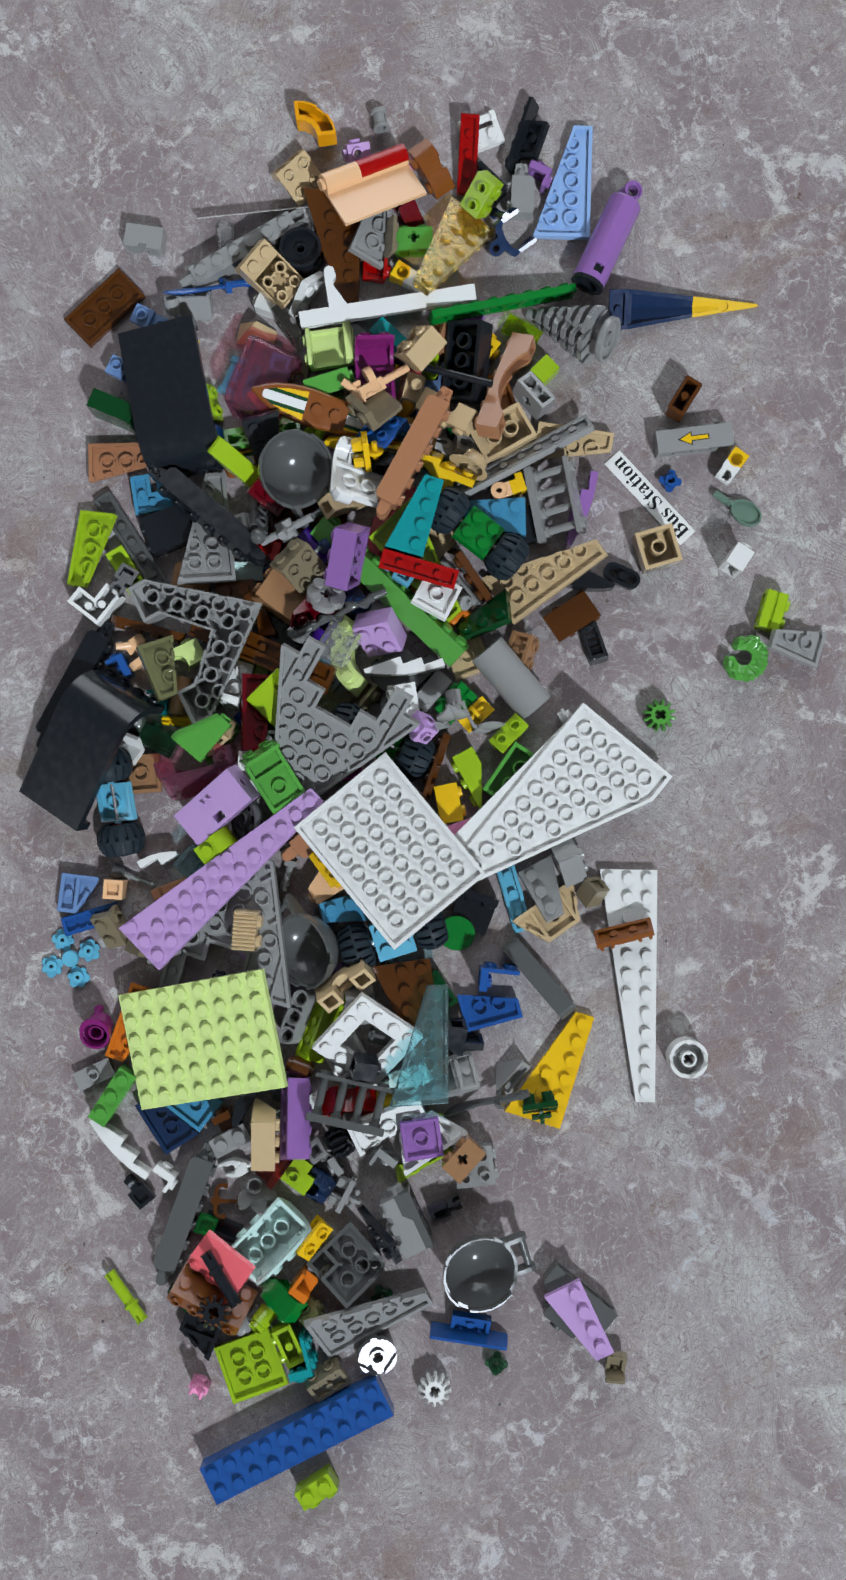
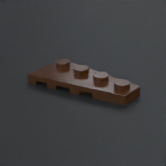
(436, 761)

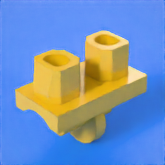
(361, 444)
(479, 712)

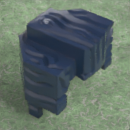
(321, 1186)

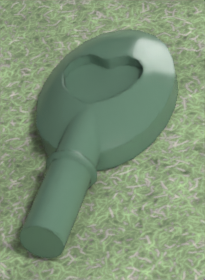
(742, 510)

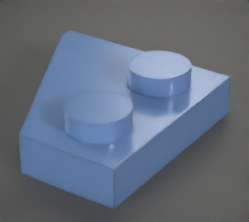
(75, 891)

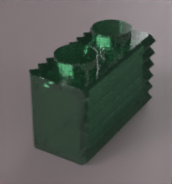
(158, 739)

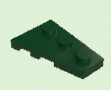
(487, 618)

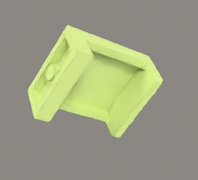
(329, 347)

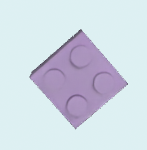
(380, 632)

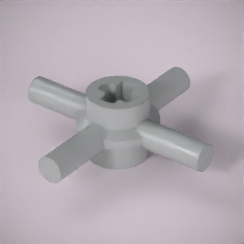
(287, 529)

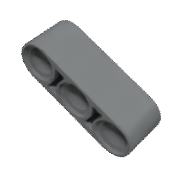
(290, 1023)

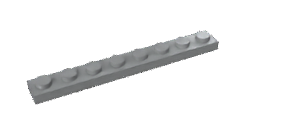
(531, 453)

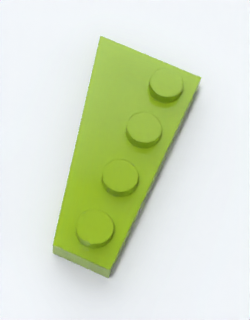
(89, 543)

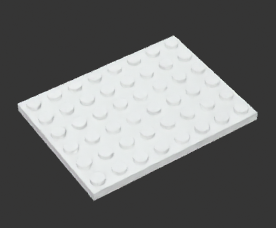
(389, 851)

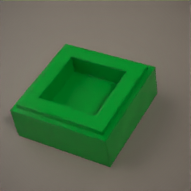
(205, 1223)

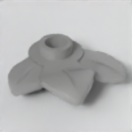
(257, 1198)

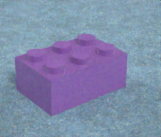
(346, 556)

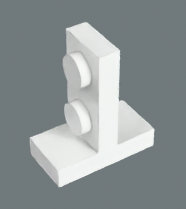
(232, 695)

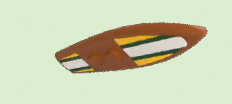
(309, 407)

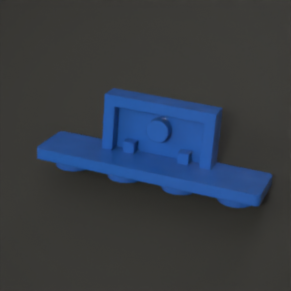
(470, 1330)

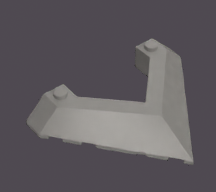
(230, 626)

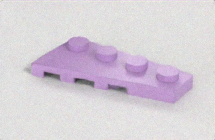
(579, 1315)

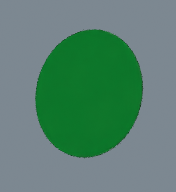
(460, 933)

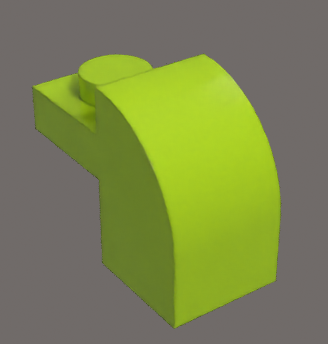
(215, 844)

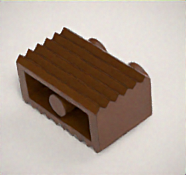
(682, 398)

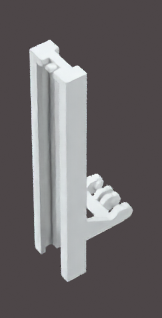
(339, 311)

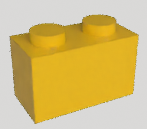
(449, 803)

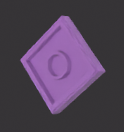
(421, 1138)

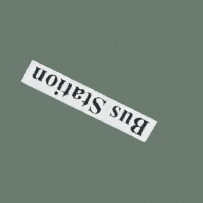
(648, 496)

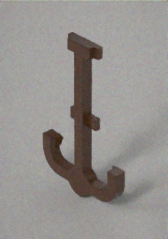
(216, 1200)

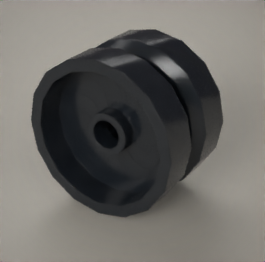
(302, 250)

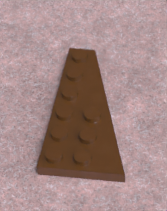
(335, 242)
(405, 985)

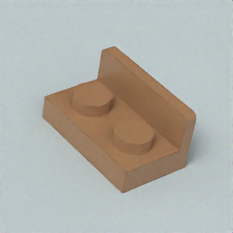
(524, 647)

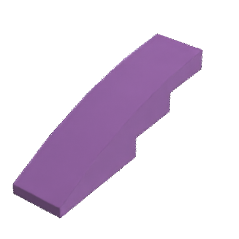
(586, 498)

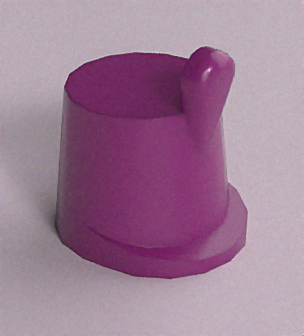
(96, 1029)

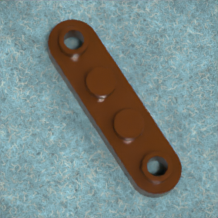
(139, 627)

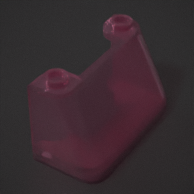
(258, 364)
(188, 784)

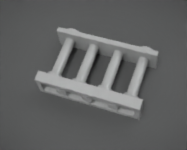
(537, 495)

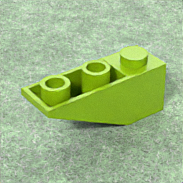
(470, 769)

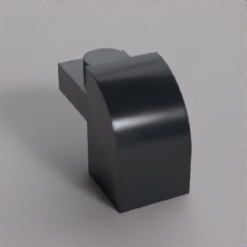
(460, 1039)

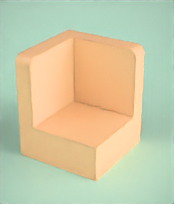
(115, 889)

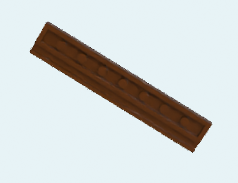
(267, 655)

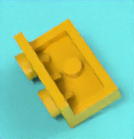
(315, 1238)

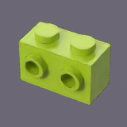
(482, 194)
(288, 1343)
(317, 1487)

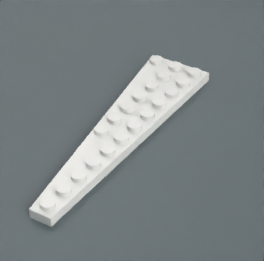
(631, 899)

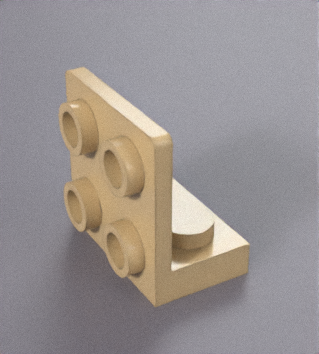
(296, 174)

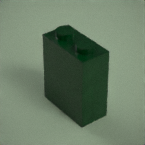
(111, 409)

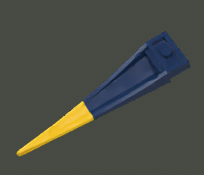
(646, 308)

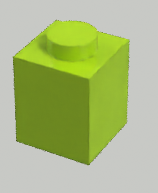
(545, 369)

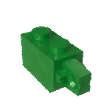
(280, 1301)

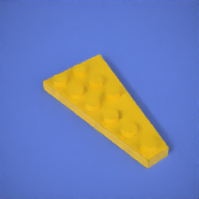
(557, 1069)

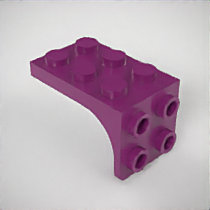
(377, 353)

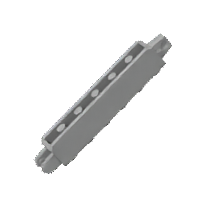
(225, 260)

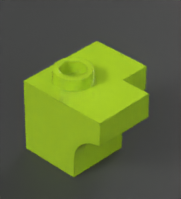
(298, 1175)

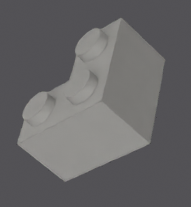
(570, 862)

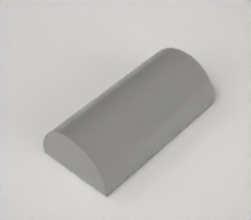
(511, 678)

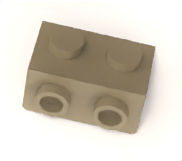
(108, 926)

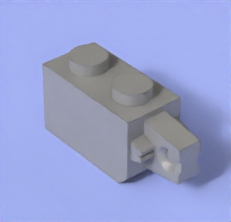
(521, 193)

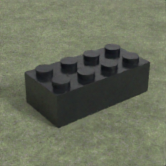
(467, 352)

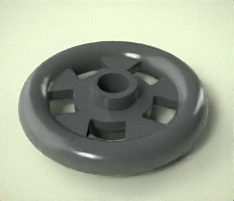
(245, 820)

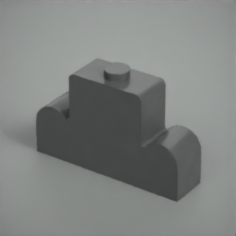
(557, 1276)

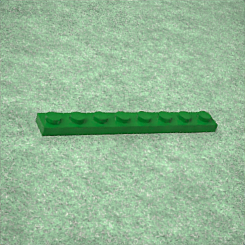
(508, 302)

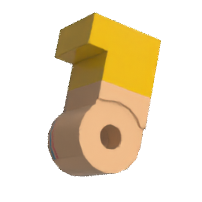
(510, 488)

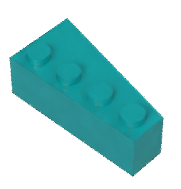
(415, 523)

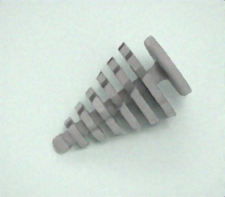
(581, 331)

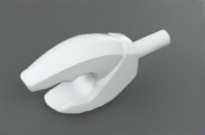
(241, 1166)

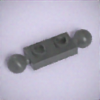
(258, 522)

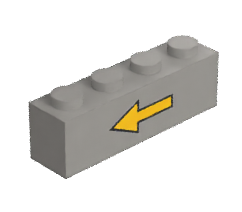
(693, 440)

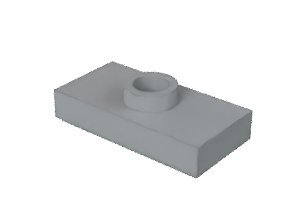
(94, 1074)

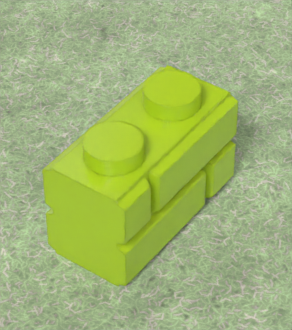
(772, 611)

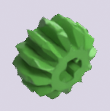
(659, 708)

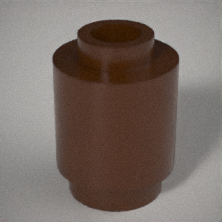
(299, 1067)

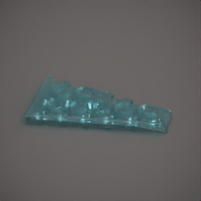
(425, 1065)

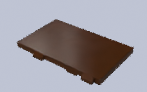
(571, 616)

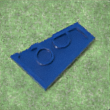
(488, 1010)

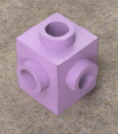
(362, 148)
(426, 728)

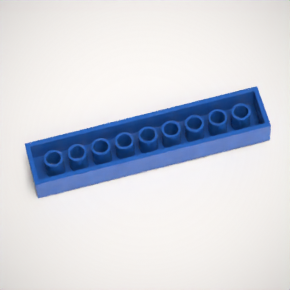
(296, 1438)

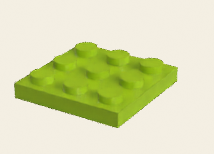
(251, 1365)

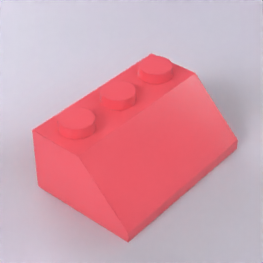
(235, 1266)

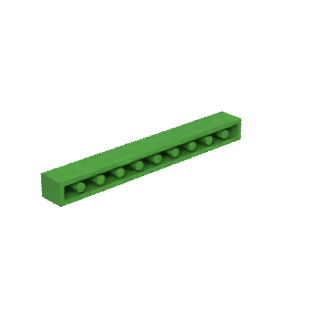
(431, 630)

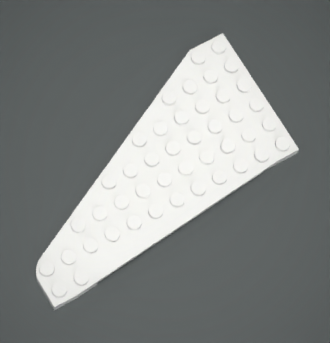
(566, 788)

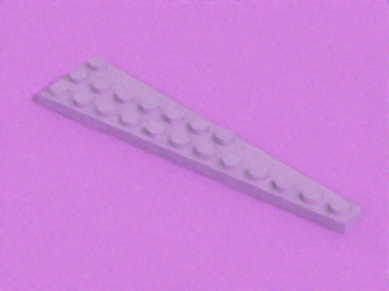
(180, 913)

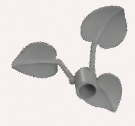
(453, 711)

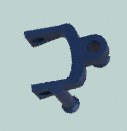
(499, 242)

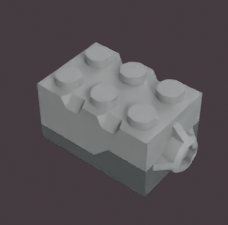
(405, 1219)

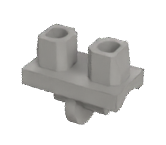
(347, 1185)

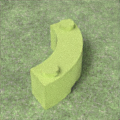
(350, 675)

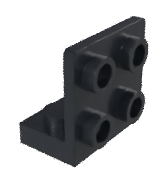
(476, 908)

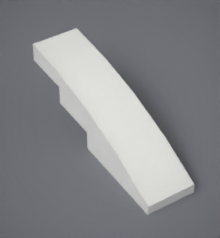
(397, 668)
(115, 1141)

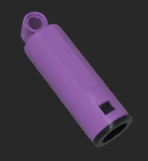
(608, 239)

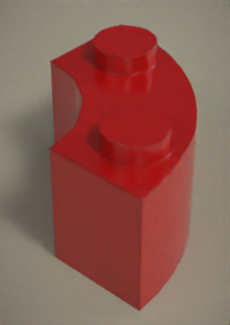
(349, 1101)

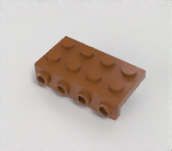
(193, 1288)

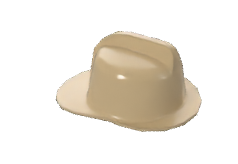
(473, 461)

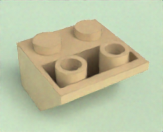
(420, 347)

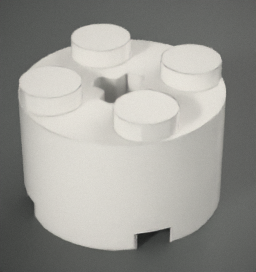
(697, 1057)

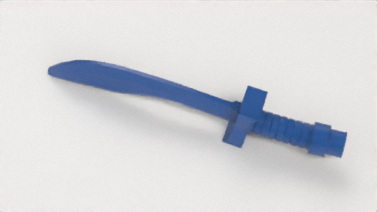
(225, 285)

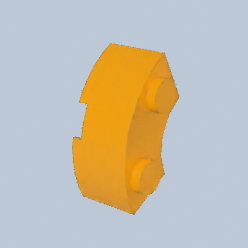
(315, 122)

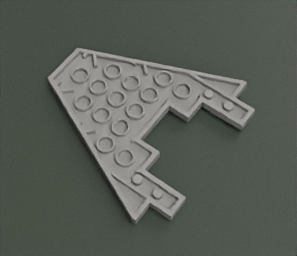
(316, 742)
(257, 894)

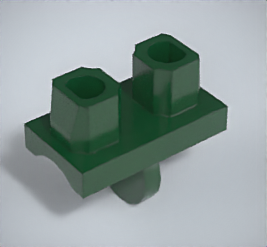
(548, 1103)

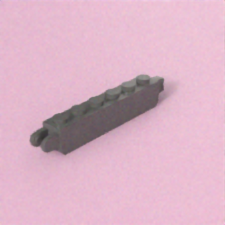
(183, 1213)

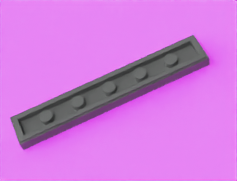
(131, 540)

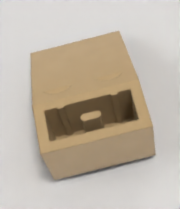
(269, 274)

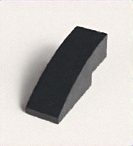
(591, 583)

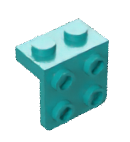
(305, 1369)

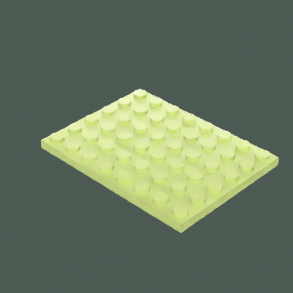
(203, 1040)

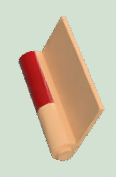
(371, 184)

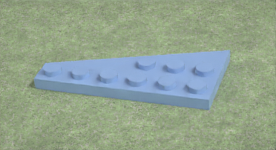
(569, 199)

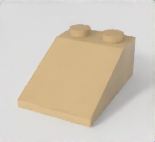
(516, 434)

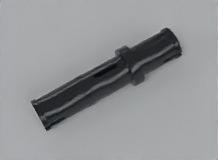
(216, 1270)

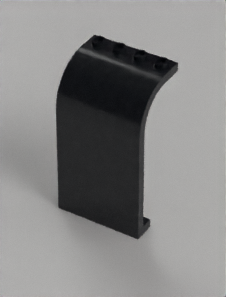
(169, 396)
(83, 743)

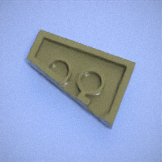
(159, 666)

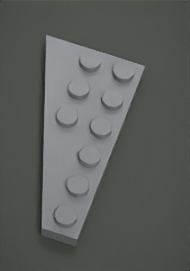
(204, 557)
(350, 1326)

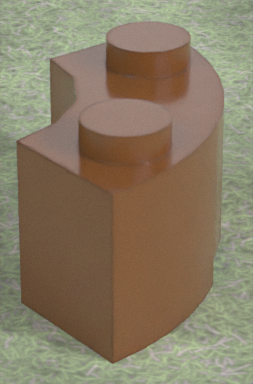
(427, 163)

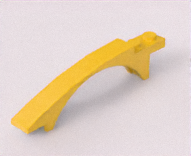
(433, 463)

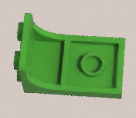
(272, 775)

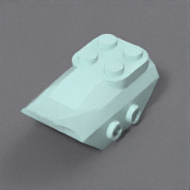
(272, 1238)

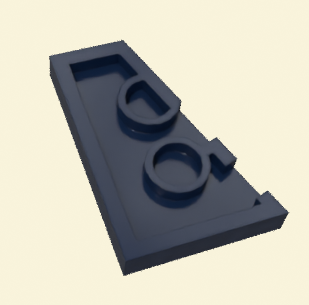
(167, 1127)

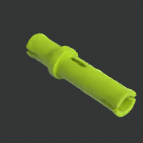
(131, 1303)

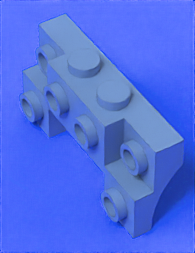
(142, 317)

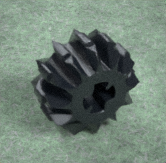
(340, 1141)
(216, 1320)

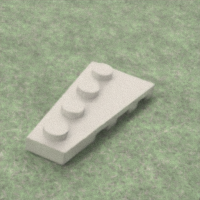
(389, 1121)

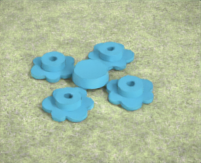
(71, 959)

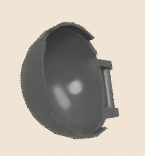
(295, 470)
(308, 946)
(484, 1271)

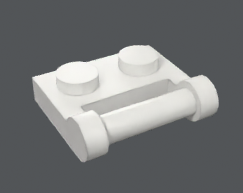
(491, 135)

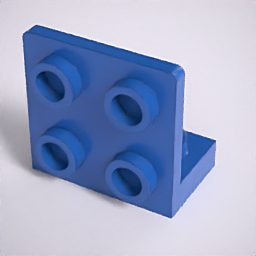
(384, 435)
(485, 978)

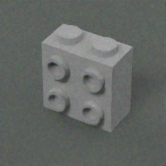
(484, 1172)

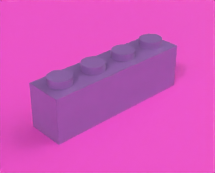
(293, 1126)

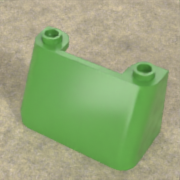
(203, 735)

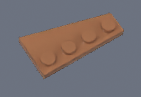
(113, 459)

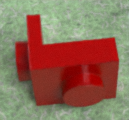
(373, 275)

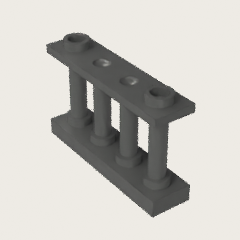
(336, 1118)

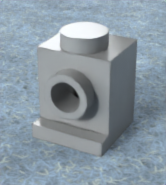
(320, 1150)

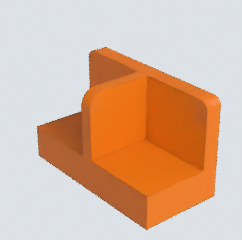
(303, 1284)

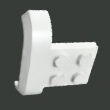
(351, 483)

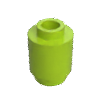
(262, 1319)

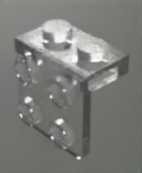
(339, 645)

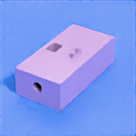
(217, 804)

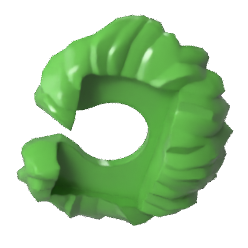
(758, 659)

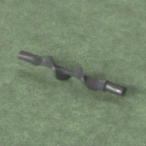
(338, 616)

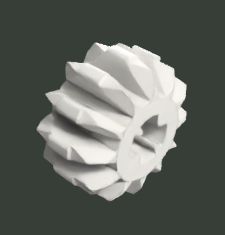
(434, 1381)

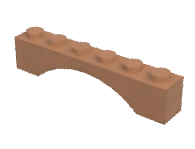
(517, 355)

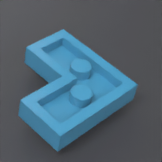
(144, 499)

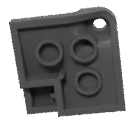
(346, 1264)

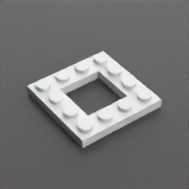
(365, 1008)

